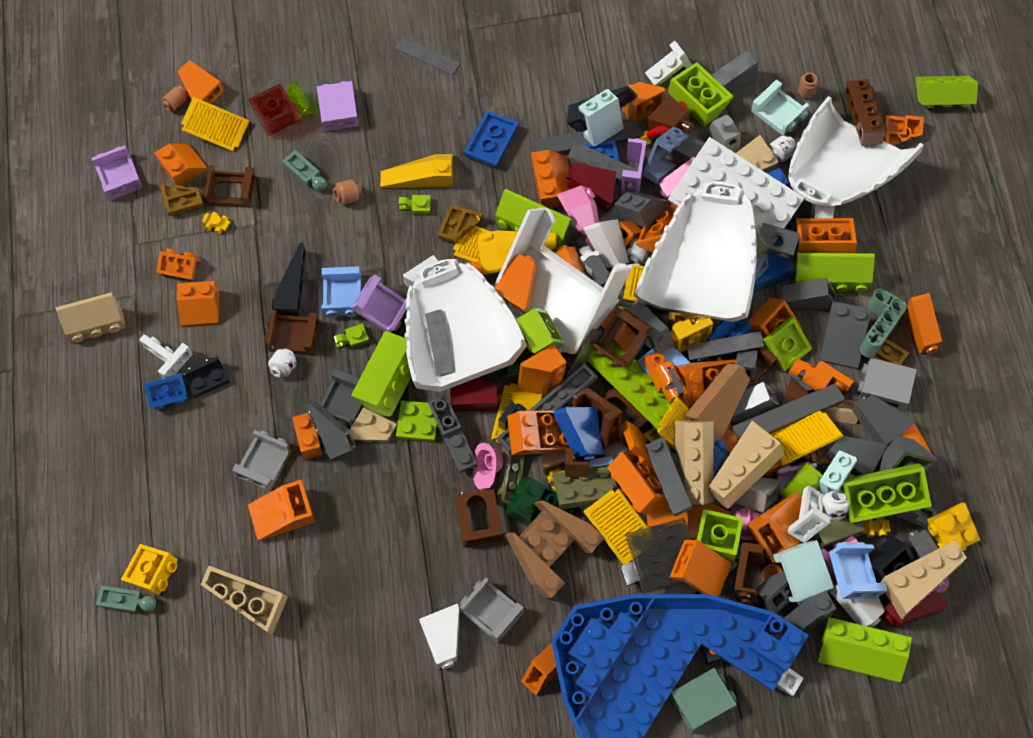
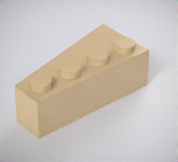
(759, 155)
(746, 464)
(918, 579)
(251, 599)

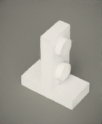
(668, 65)
(172, 360)
(811, 517)

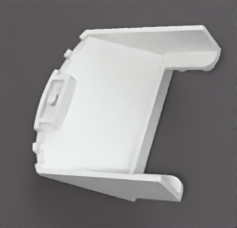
(561, 289)

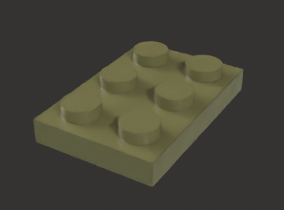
(583, 491)

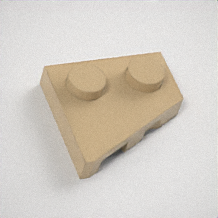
(372, 427)

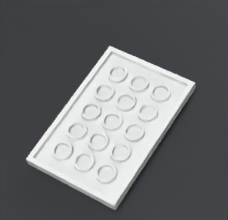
(770, 199)

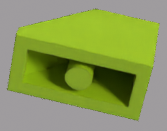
(802, 478)

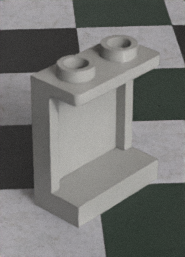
(887, 382)
(263, 460)
(491, 610)

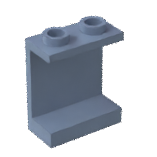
(657, 165)

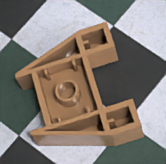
(546, 540)

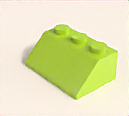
(946, 91)
(700, 93)

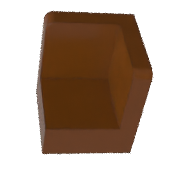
(575, 467)

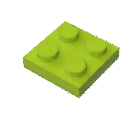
(787, 343)
(416, 422)

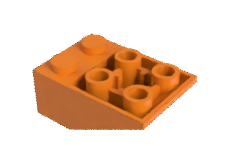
(699, 376)
(535, 433)
(281, 511)
(772, 526)

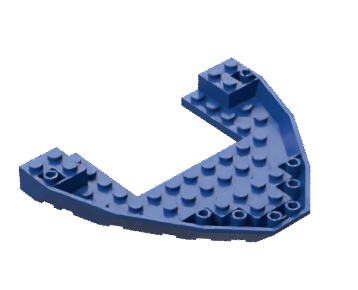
(630, 650)

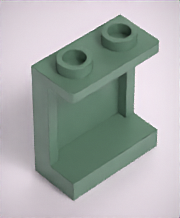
(703, 699)

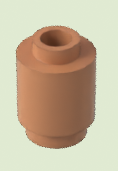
(808, 85)
(175, 98)

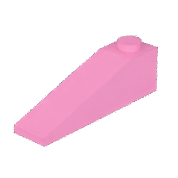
(582, 207)

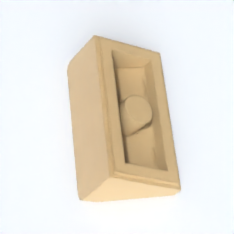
(842, 412)

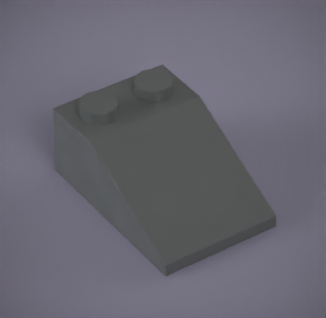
(844, 334)

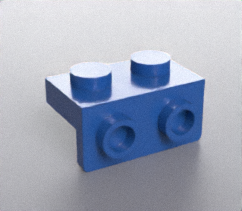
(729, 329)
(166, 391)

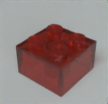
(274, 109)

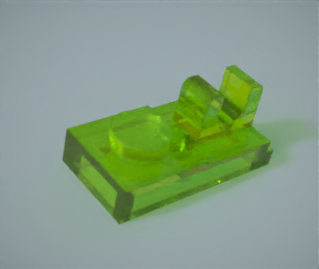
(299, 100)

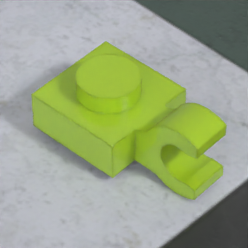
(419, 204)
(354, 336)

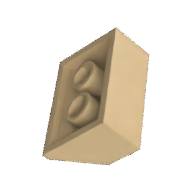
(91, 317)

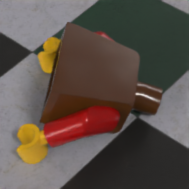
(666, 116)

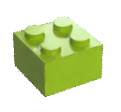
(539, 330)
(720, 533)

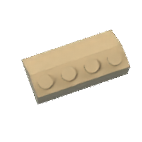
(695, 458)

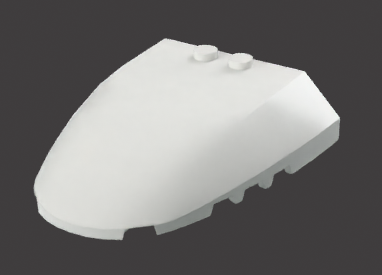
(833, 165)
(705, 256)
(476, 323)

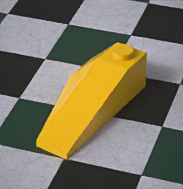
(421, 173)
(496, 245)

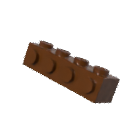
(865, 112)

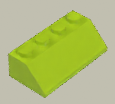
(514, 208)
(842, 270)
(384, 376)
(886, 492)
(864, 650)

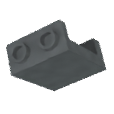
(339, 400)

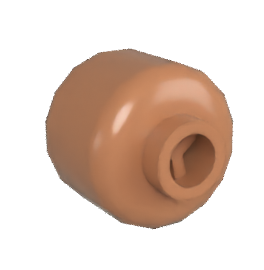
(346, 192)

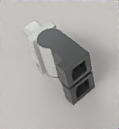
(593, 265)

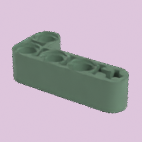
(890, 311)

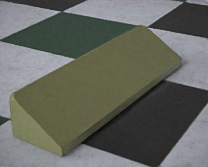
(509, 477)

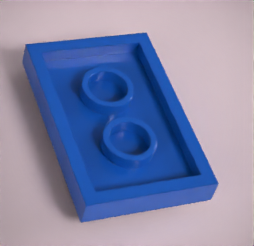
(491, 139)

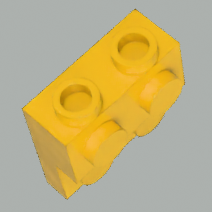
(686, 333)
(953, 525)
(150, 569)

